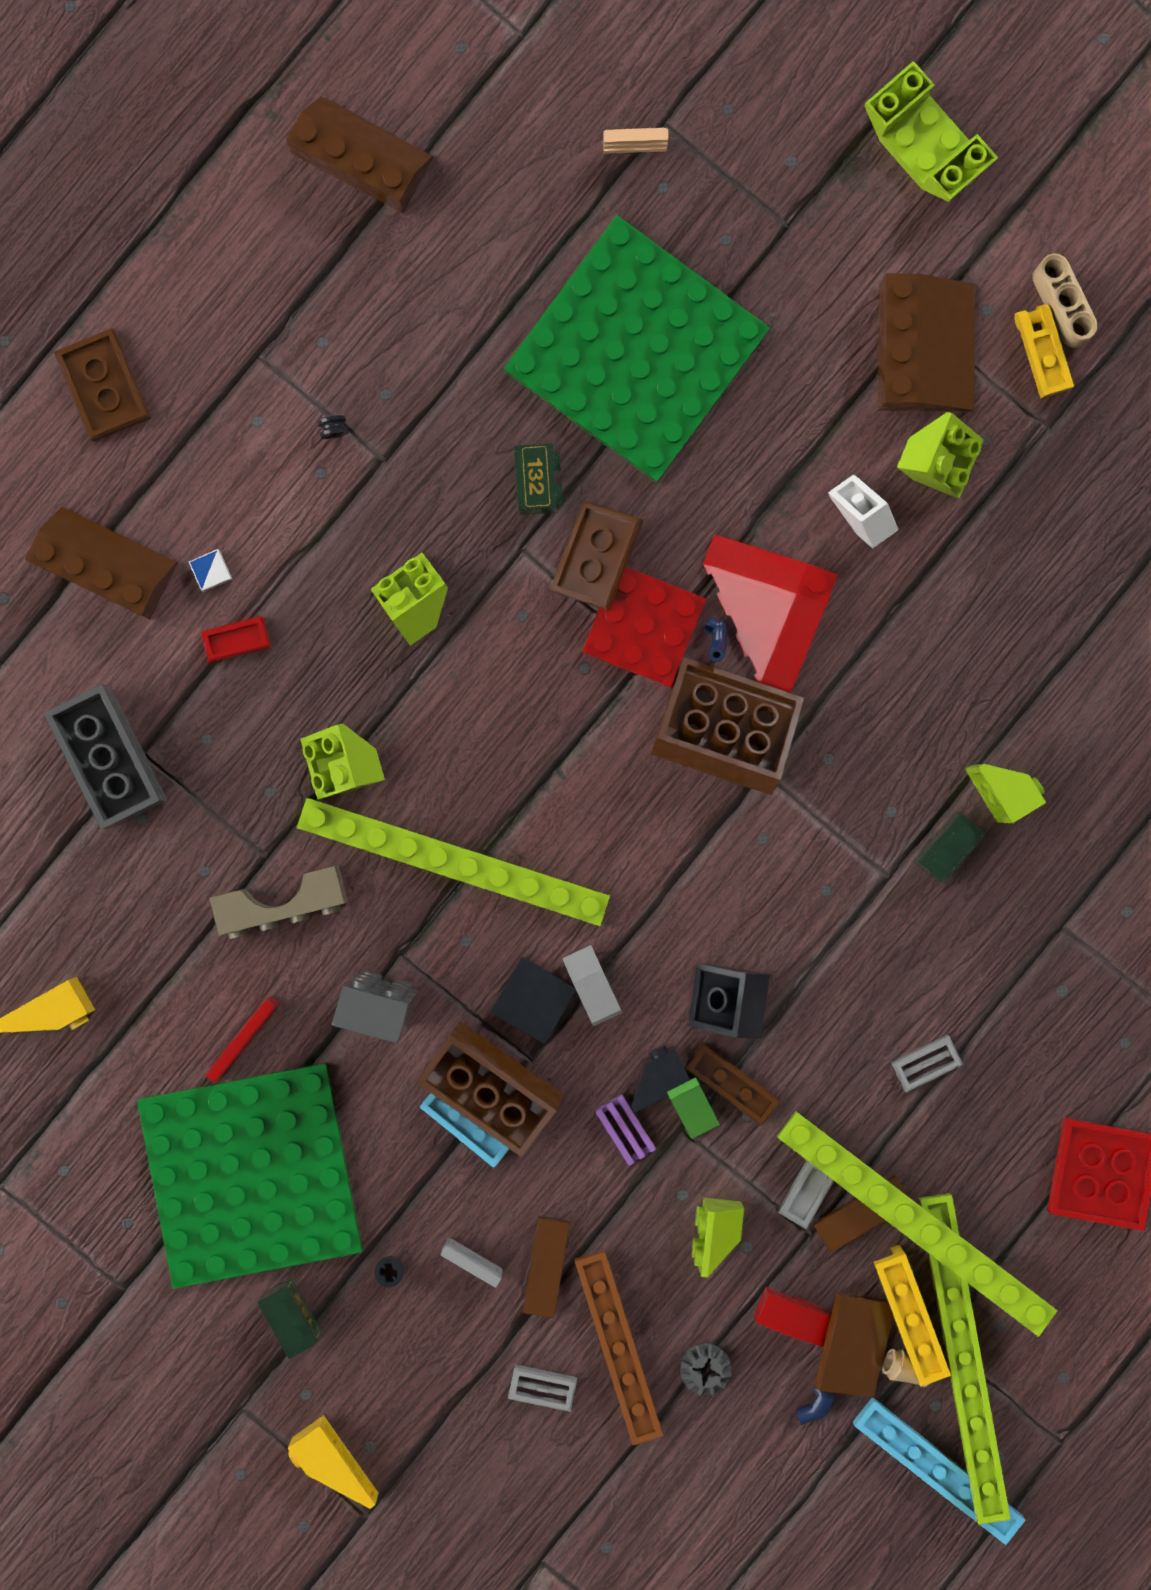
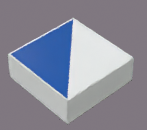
(210, 570)

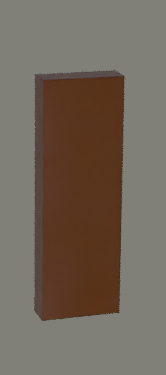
(732, 1084)
(849, 1221)
(546, 1267)

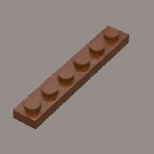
(618, 1347)

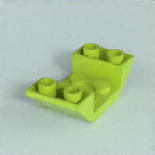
(925, 137)

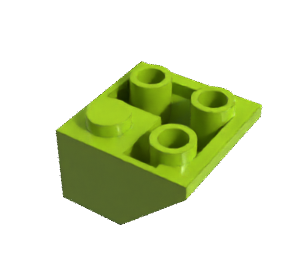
(942, 455)
(413, 597)
(340, 761)
(719, 1232)

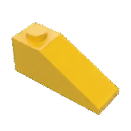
(52, 1010)
(328, 1460)

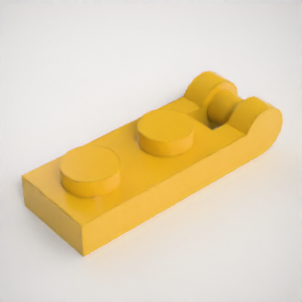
(1044, 351)

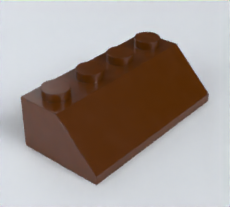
(358, 153)
(102, 561)
(490, 1089)

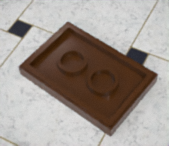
(102, 384)
(596, 555)
(854, 1345)

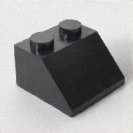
(729, 1001)

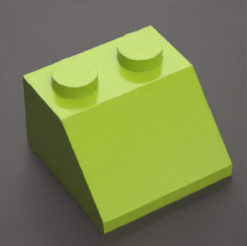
(1006, 792)

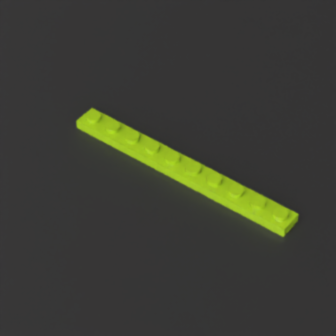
(453, 861)
(917, 1223)
(967, 1378)

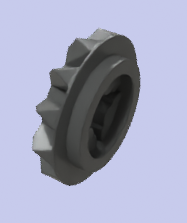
(697, 1357)

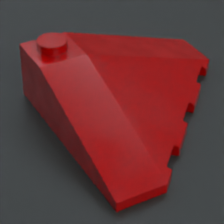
(772, 604)

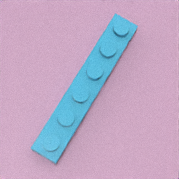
(928, 1463)

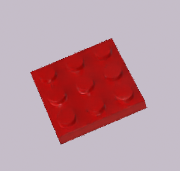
(645, 627)
(1102, 1174)

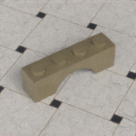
(240, 910)

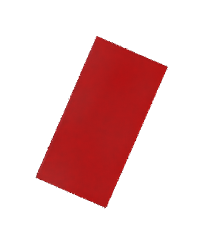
(235, 639)

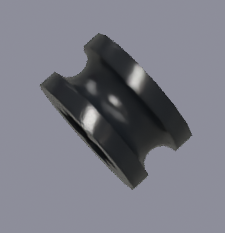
(333, 427)
(381, 1277)

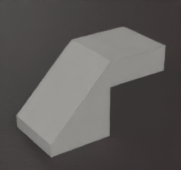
(592, 985)

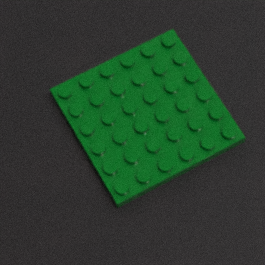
(636, 349)
(249, 1175)

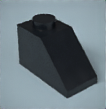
(658, 1076)

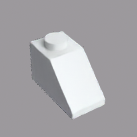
(864, 511)

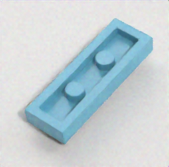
(467, 1132)

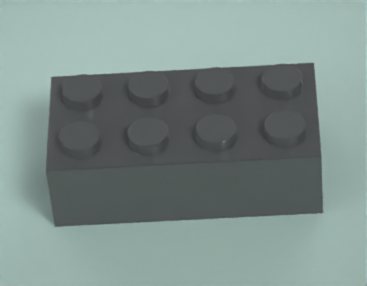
(105, 756)
(376, 1006)

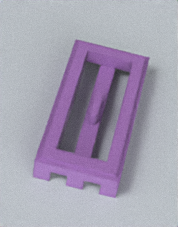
(639, 1152)

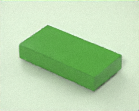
(693, 1108)

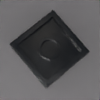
(533, 1000)

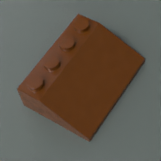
(926, 343)
(728, 726)

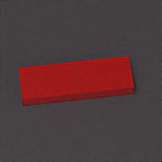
(242, 1039)

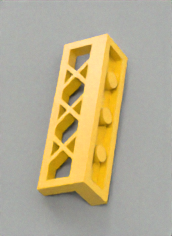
(911, 1317)

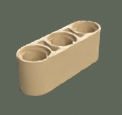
(1068, 286)

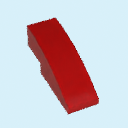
(793, 1317)

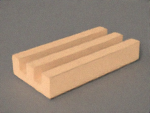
(635, 140)

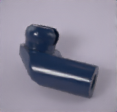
(719, 639)
(817, 1409)

